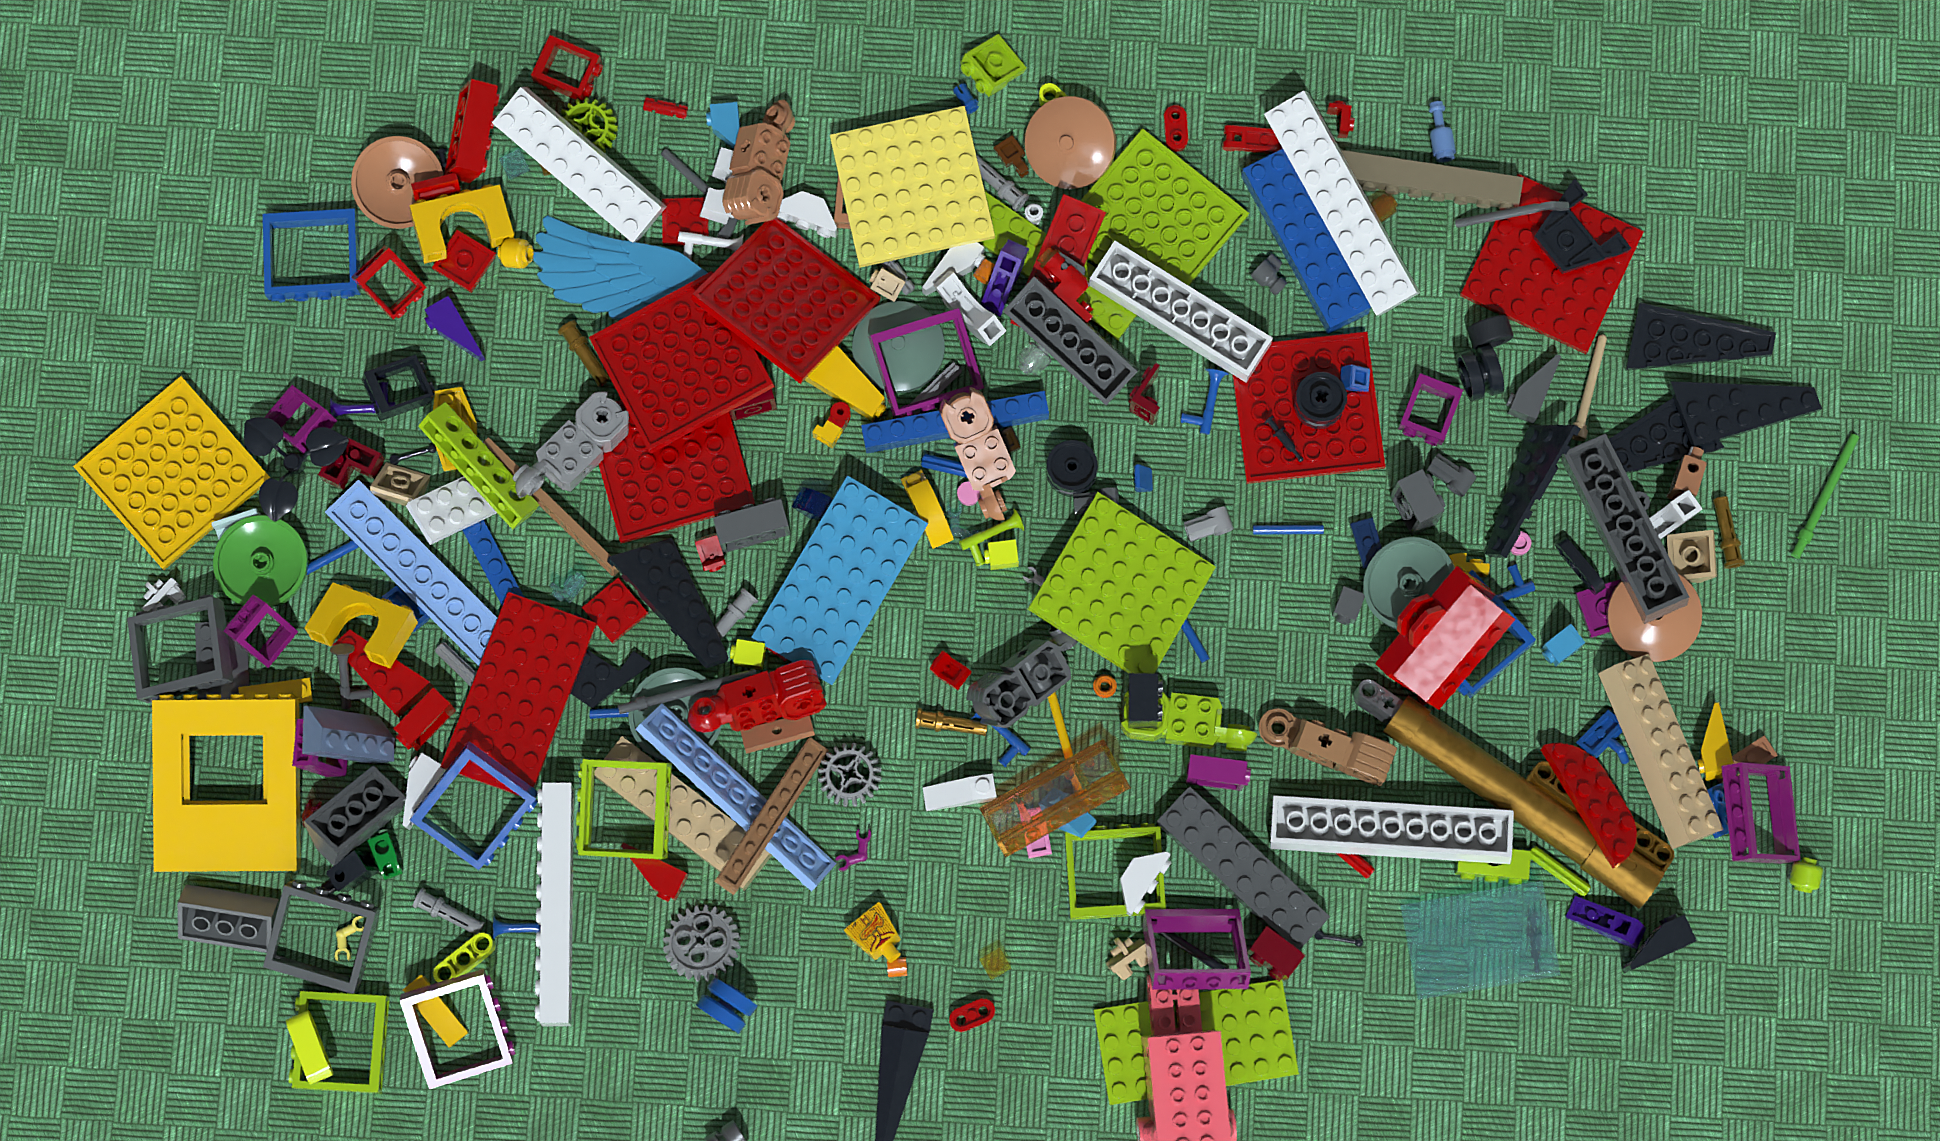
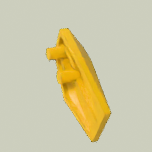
(458, 402)

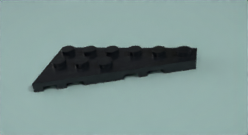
(1655, 440)
(671, 594)

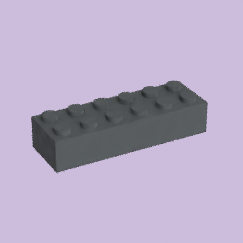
(1071, 340)

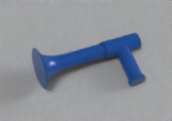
(1206, 421)
(1521, 587)
(1017, 744)
(500, 927)

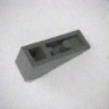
(1530, 395)

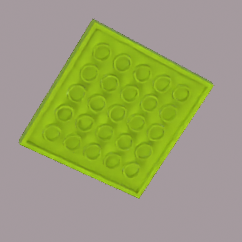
(1162, 210)
(1121, 587)

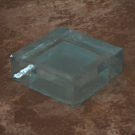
(514, 164)

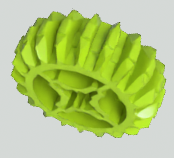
(603, 135)

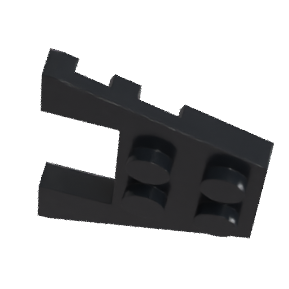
(1568, 241)
(600, 680)

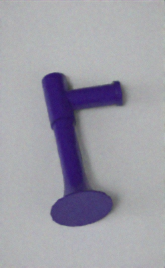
(338, 409)

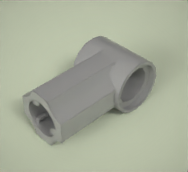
(1214, 522)

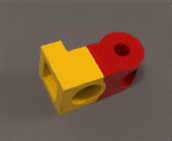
(834, 426)

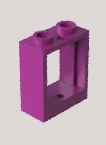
(1439, 389)
(291, 401)
(240, 629)
(332, 768)
(1217, 772)

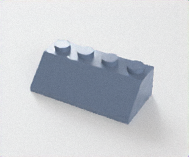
(346, 736)

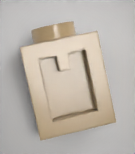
(886, 283)

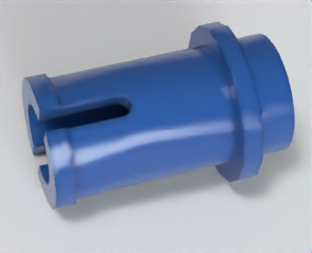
(966, 99)

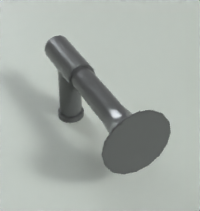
(346, 695)

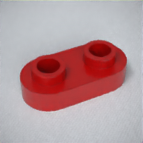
(1175, 127)
(972, 1016)

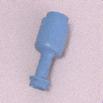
(1441, 137)

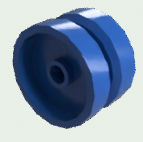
(726, 1005)

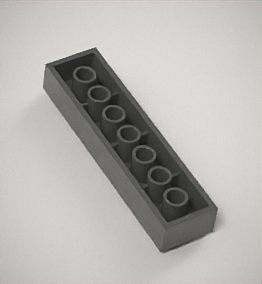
(1625, 529)
(1242, 869)

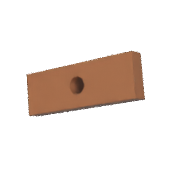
(776, 733)

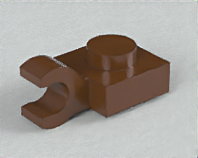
(1010, 154)

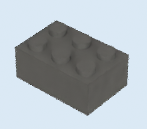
(1417, 502)
(751, 525)

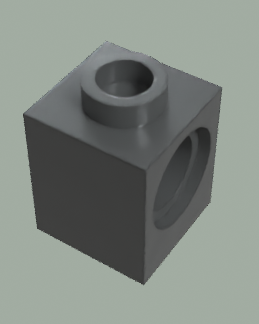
(1348, 606)

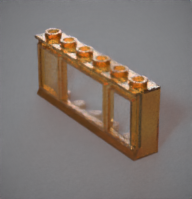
(1054, 798)

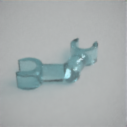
(955, 524)

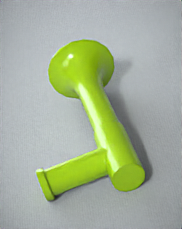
(973, 540)

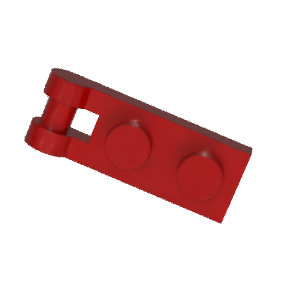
(1252, 140)

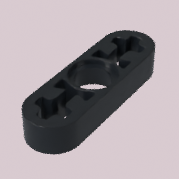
(1580, 566)

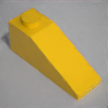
(1715, 747)
(438, 1014)

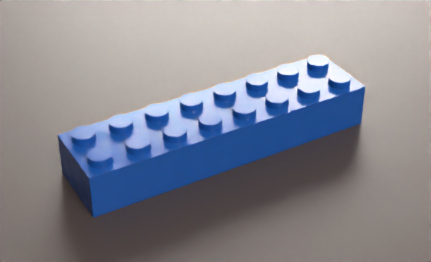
(1305, 241)

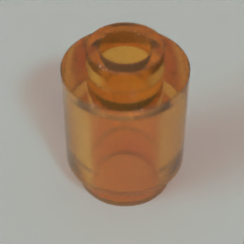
(1384, 207)

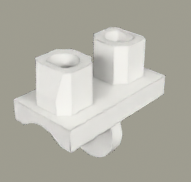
(169, 590)

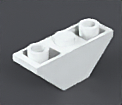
(808, 212)
(1141, 878)

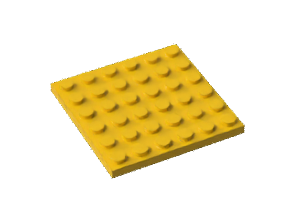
(172, 472)

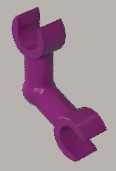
(862, 854)

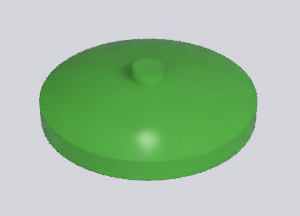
(260, 560)

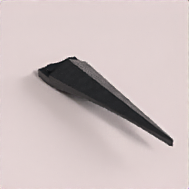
(902, 1045)

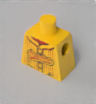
(875, 934)

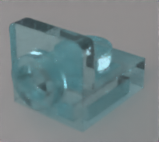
(572, 587)

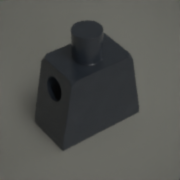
(350, 872)

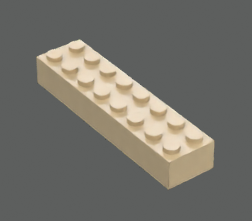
(1660, 751)
(691, 817)

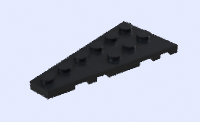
(1679, 338)
(1727, 410)
(1530, 478)

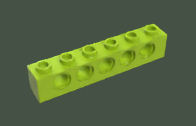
(477, 464)

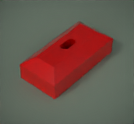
(434, 187)

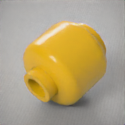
(515, 253)

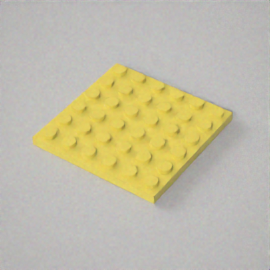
(912, 186)

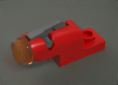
(1071, 281)

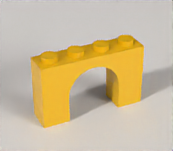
(484, 202)
(344, 603)

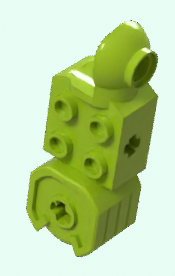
(1191, 722)

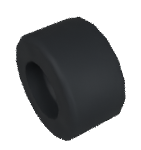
(1492, 331)

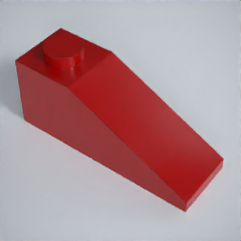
(661, 876)

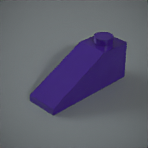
(1004, 277)
(449, 325)
(1606, 922)

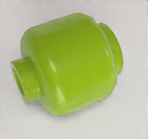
(1806, 875)

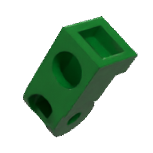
(385, 855)

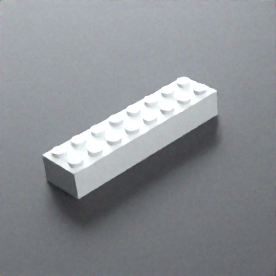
(579, 164)
(1180, 311)

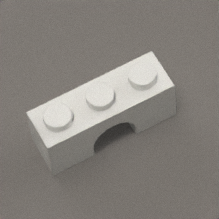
(713, 205)

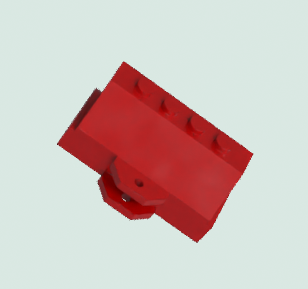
(1444, 637)

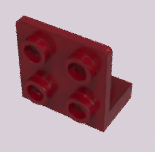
(1146, 407)

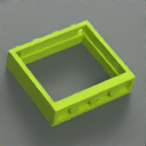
(662, 809)
(1101, 833)
(378, 1046)

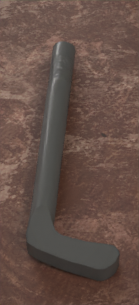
(1512, 212)
(728, 229)

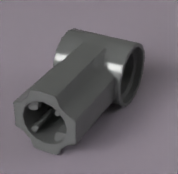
(1457, 478)
(1082, 500)

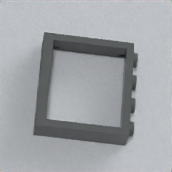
(220, 647)
(313, 973)

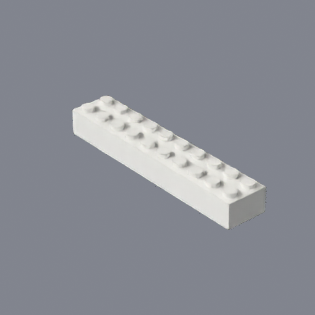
(1341, 203)
(1392, 829)
(556, 904)

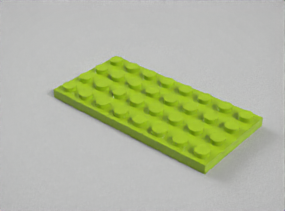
(1253, 1038)

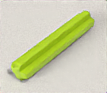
(1559, 871)

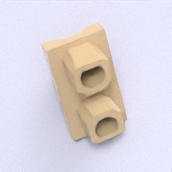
(1124, 954)

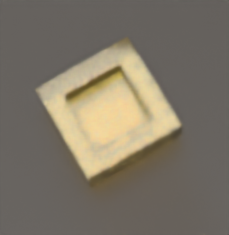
(995, 964)

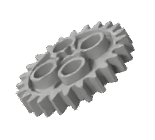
(714, 958)

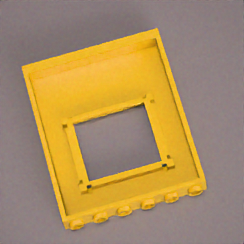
(225, 833)

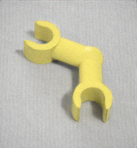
(341, 935)

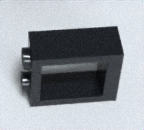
(376, 396)

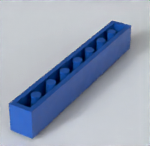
(930, 425)

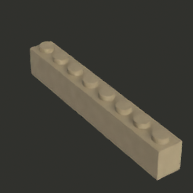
(1435, 181)

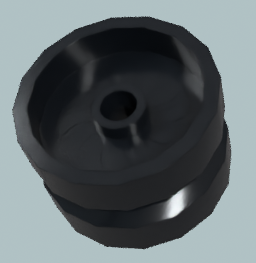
(1480, 372)
(1320, 386)
(1071, 454)

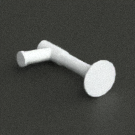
(692, 238)

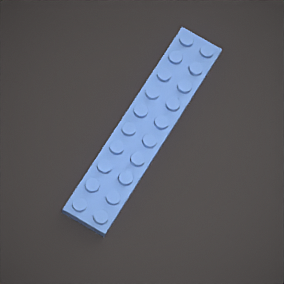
(414, 569)
(732, 793)

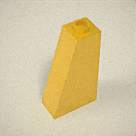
(847, 384)

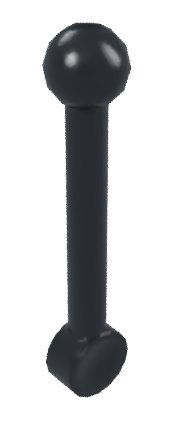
(394, 459)
(1319, 936)

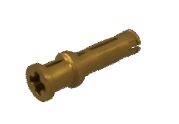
(579, 345)
(1729, 543)
(940, 721)

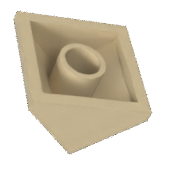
(399, 484)
(1693, 555)

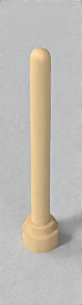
(1589, 389)

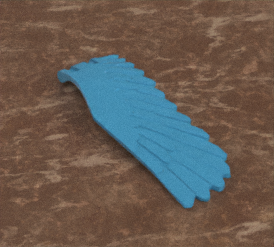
(607, 271)

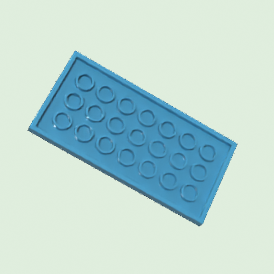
(840, 579)

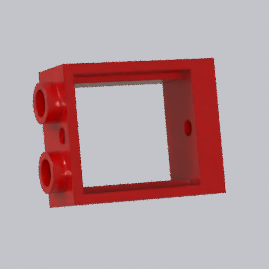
(547, 56)
(372, 266)
(424, 720)

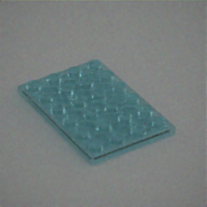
(1480, 940)

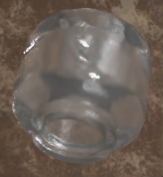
(1033, 359)

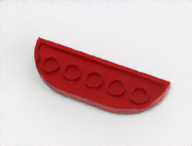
(1594, 799)

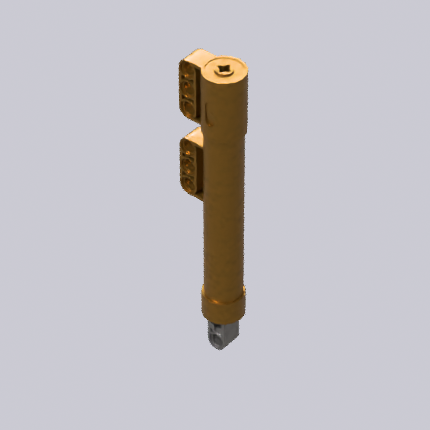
(1535, 800)

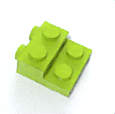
(992, 65)

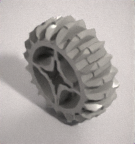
(860, 780)

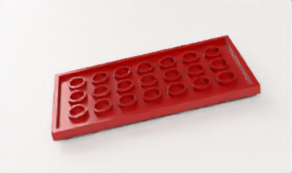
(521, 689)

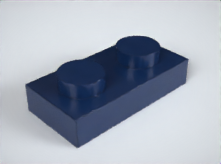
(1365, 540)

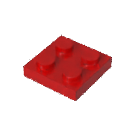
(682, 216)
(464, 261)
(615, 610)

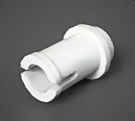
(1033, 209)

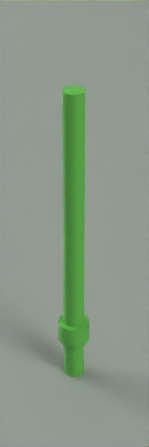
(1806, 534)

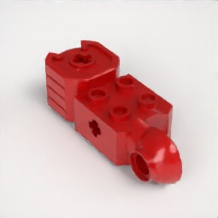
(786, 692)

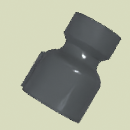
(1266, 275)

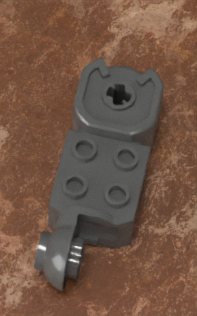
(1025, 680)

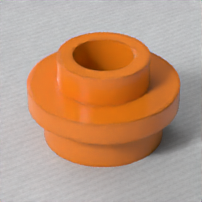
(1104, 679)

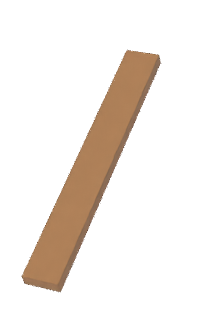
(558, 514)
(771, 816)

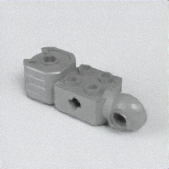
(576, 446)

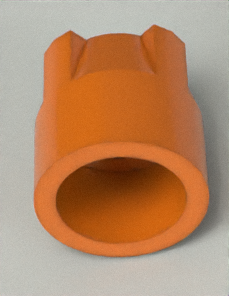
(984, 271)
(897, 967)

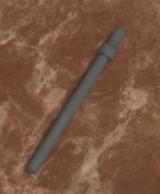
(642, 703)

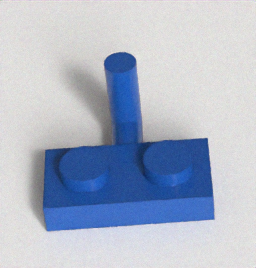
(1603, 735)

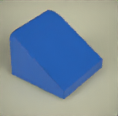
(1355, 378)
(1143, 479)

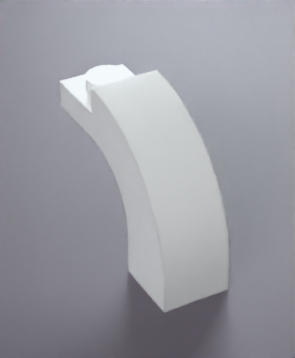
(975, 317)
(1675, 514)

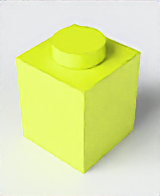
(1002, 554)
(748, 654)

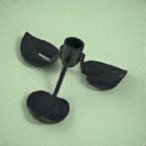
(261, 437)

